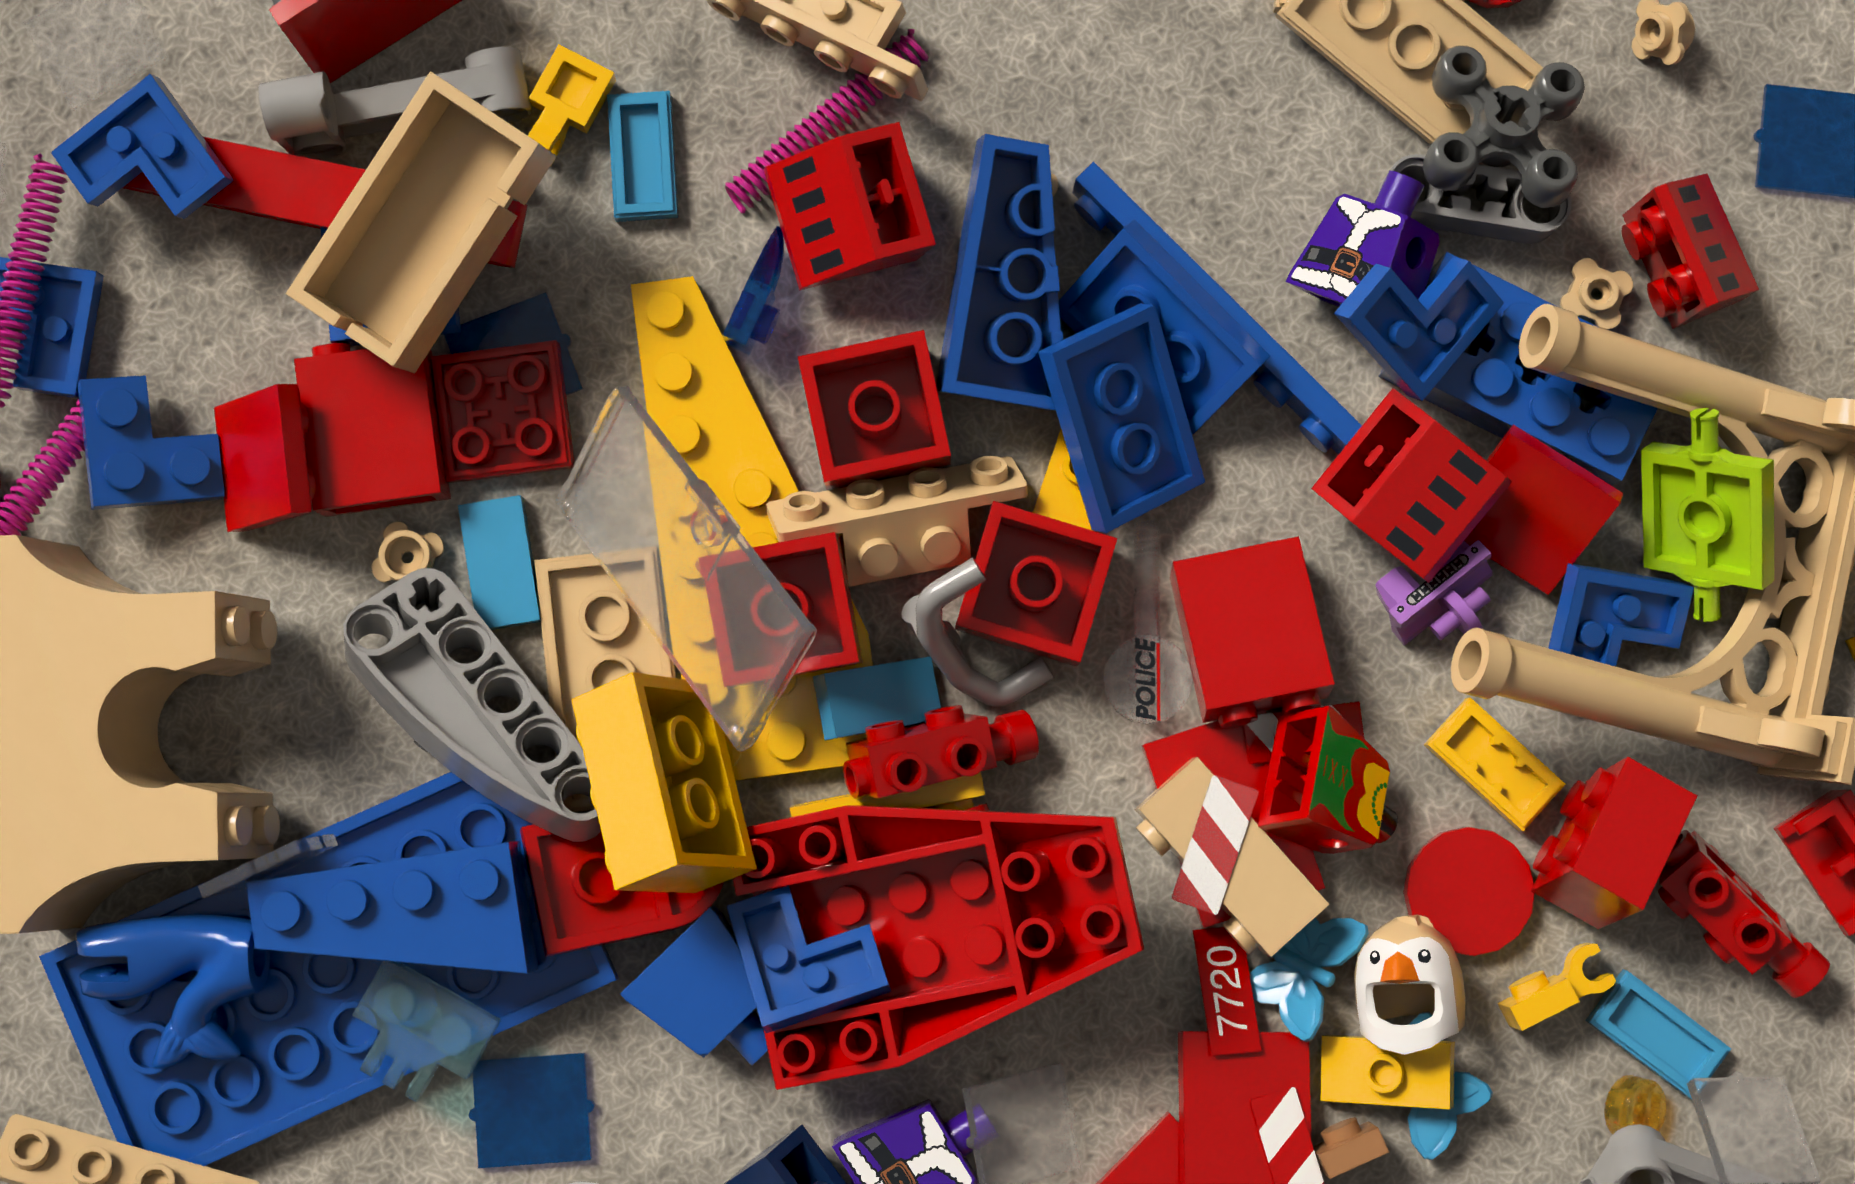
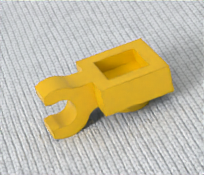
(568, 95)
(1541, 997)

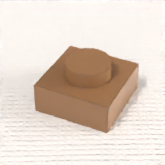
(1348, 1146)

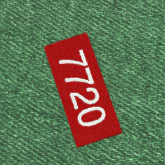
(1226, 993)

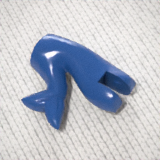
(162, 951)

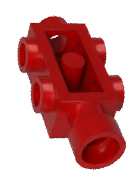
(935, 751)
(1736, 916)

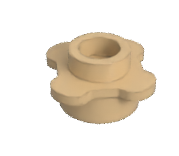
(1663, 31)
(1613, 288)
(398, 541)

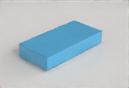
(642, 156)
(500, 561)
(875, 695)
(1657, 1033)

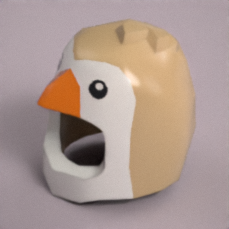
(1407, 972)

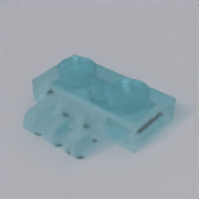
(421, 1028)

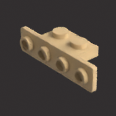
(840, 34)
(901, 521)
(55, 1154)

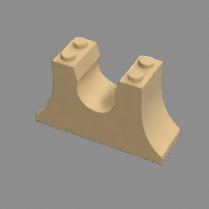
(79, 733)

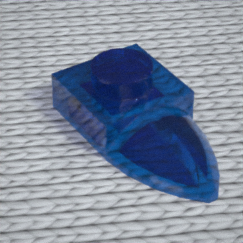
(754, 314)

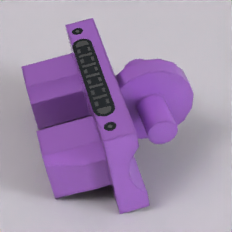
(1444, 602)

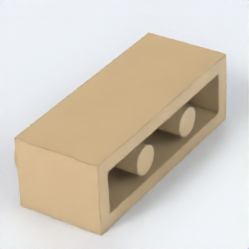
(1265, 891)

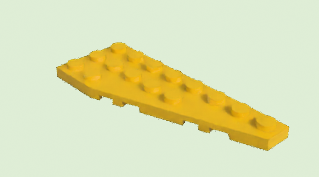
(720, 433)

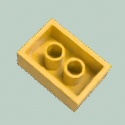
(661, 786)

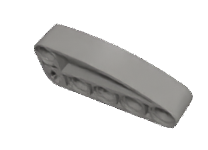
(446, 701)

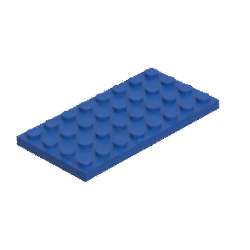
(298, 1031)

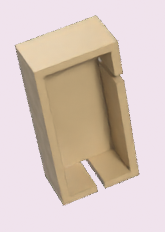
(420, 224)

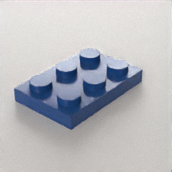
(1205, 344)
(1122, 417)

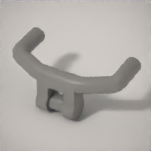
(943, 642)

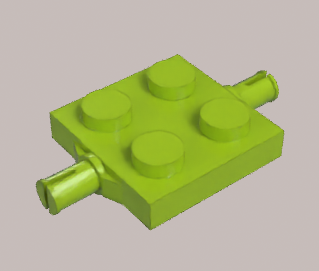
(1708, 514)

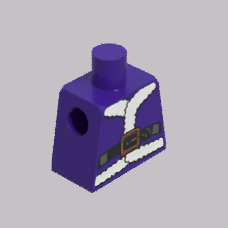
(1366, 234)
(908, 1149)

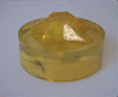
(1635, 1102)

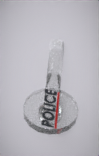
(1147, 674)

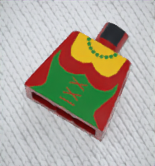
(1326, 785)

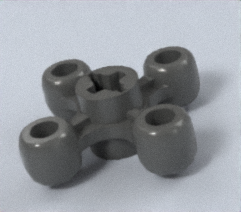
(1504, 126)

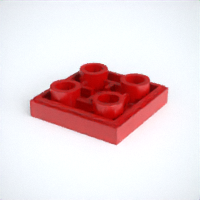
(503, 411)
(264, 458)
(1544, 512)

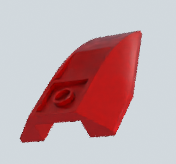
(964, 912)

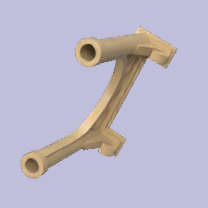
(1784, 722)

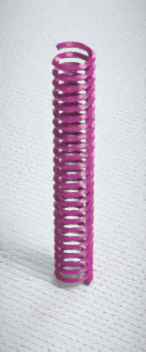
(738, 182)
(8, 292)
(57, 466)

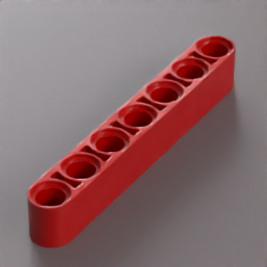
(302, 191)

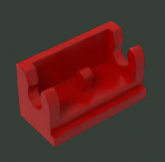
(1824, 849)

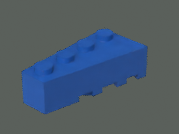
(1004, 279)
(419, 909)

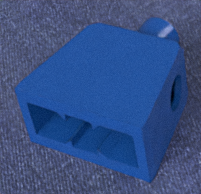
(702, 991)

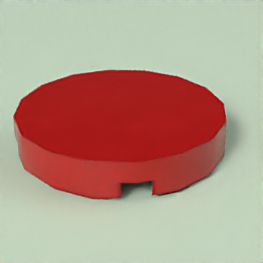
(1471, 889)

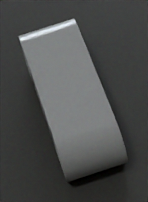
(1491, 186)

